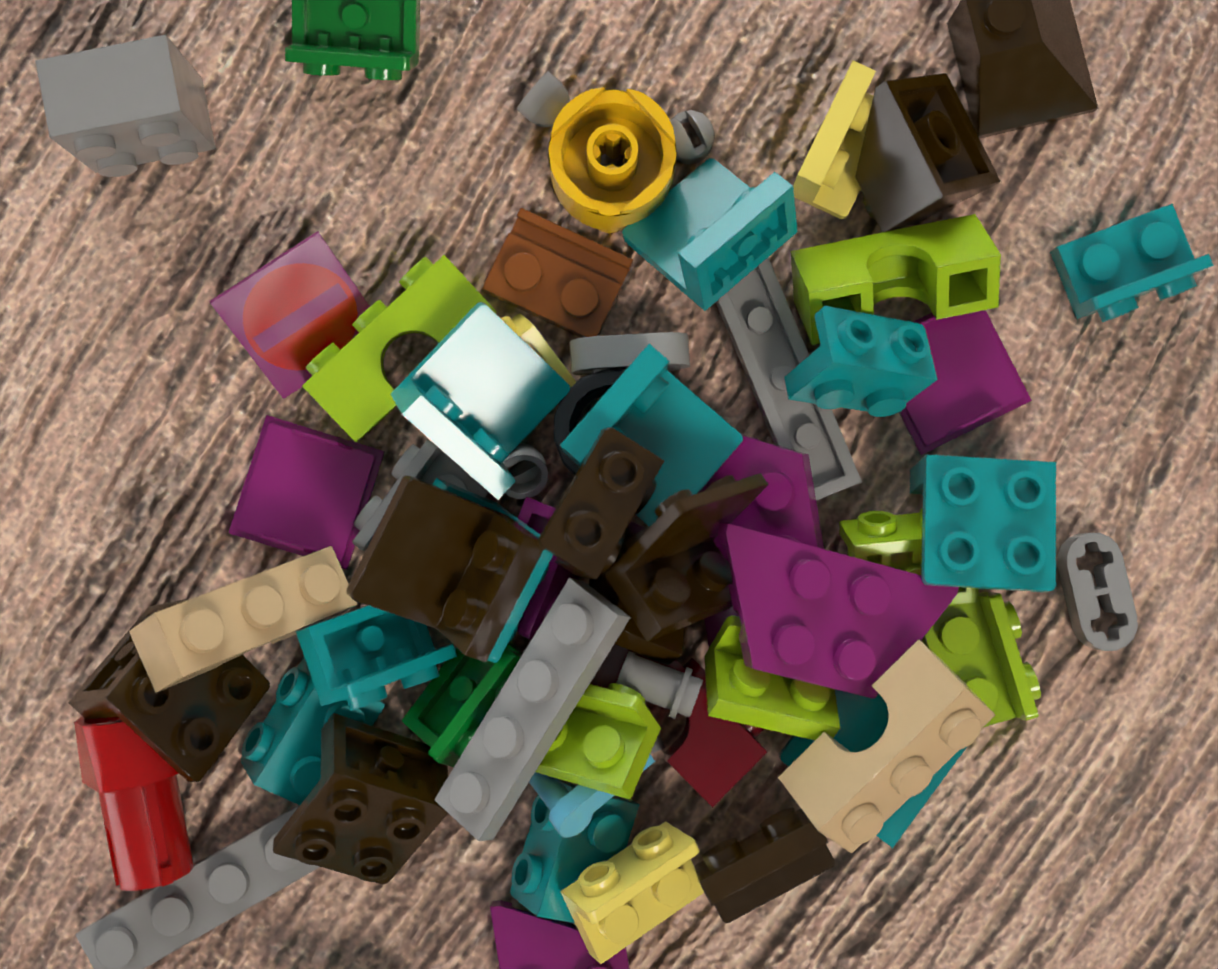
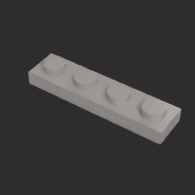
(769, 350)
(531, 709)
(195, 903)

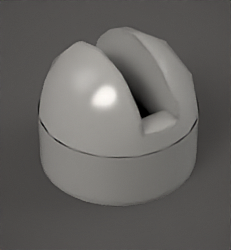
(544, 101)
(704, 129)
(528, 472)

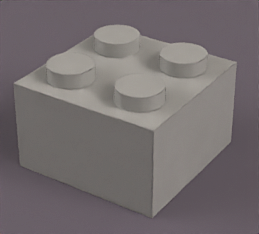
(126, 105)

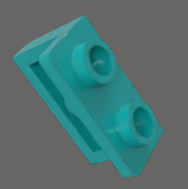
(863, 363)
(364, 651)
(286, 747)
(555, 862)

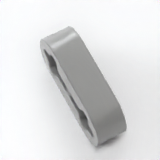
(619, 351)
(1111, 587)

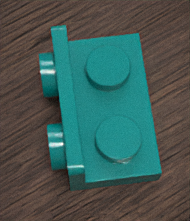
(1127, 261)

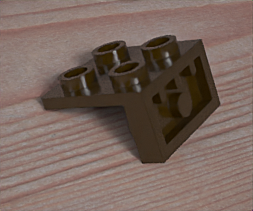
(446, 565)
(674, 568)
(183, 722)
(369, 804)

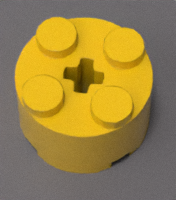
(611, 125)

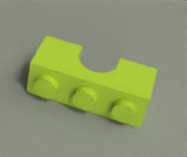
(941, 263)
(353, 380)

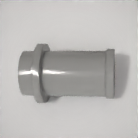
(661, 684)

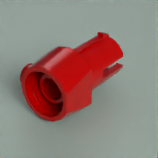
(137, 804)

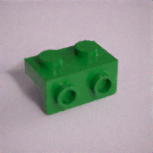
(355, 33)
(458, 702)

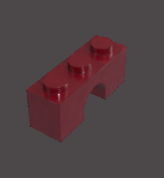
(711, 750)

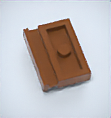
(557, 275)

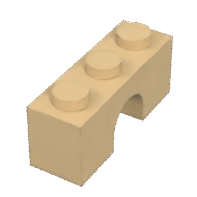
(240, 618)
(927, 724)

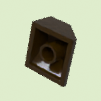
(1020, 63)
(919, 152)

